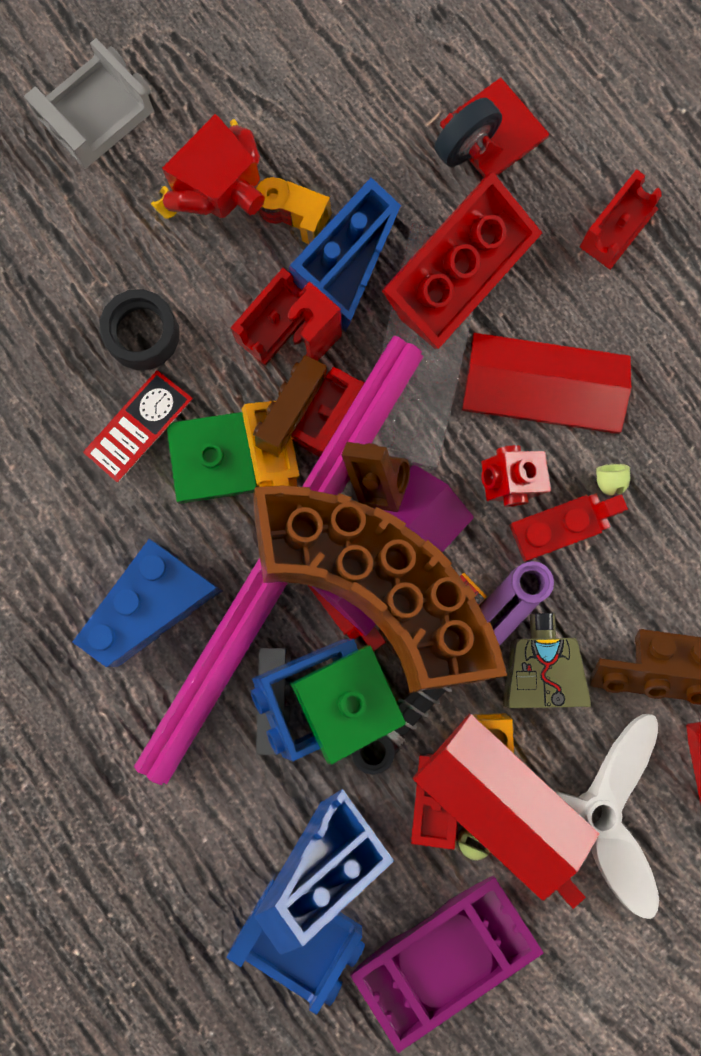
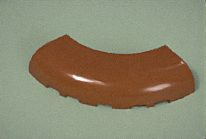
(384, 573)

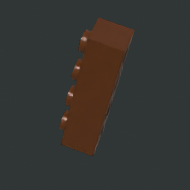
(290, 406)

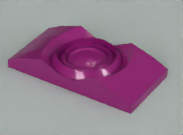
(445, 962)

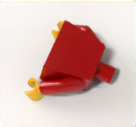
(213, 173)

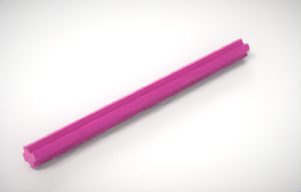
(258, 598)

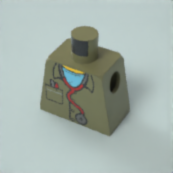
(545, 669)

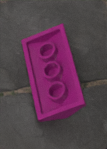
(429, 511)

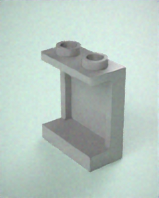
(93, 105)

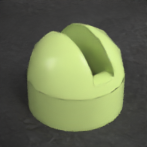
(613, 478)
(469, 851)

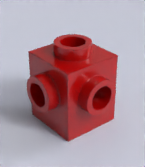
(515, 475)

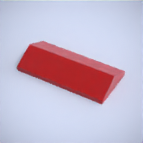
(461, 262)
(547, 383)
(507, 808)

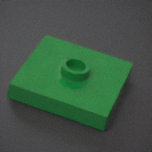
(210, 458)
(348, 704)

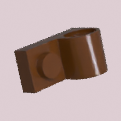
(376, 476)

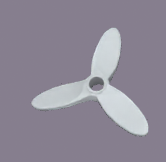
(615, 849)

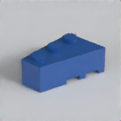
(348, 249)
(142, 605)
(322, 874)

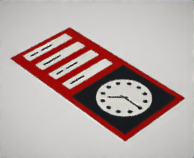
(137, 426)

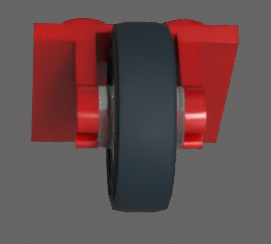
(489, 131)

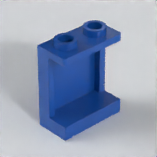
(309, 970)

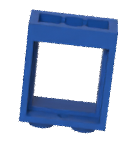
(266, 701)

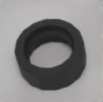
(126, 303)

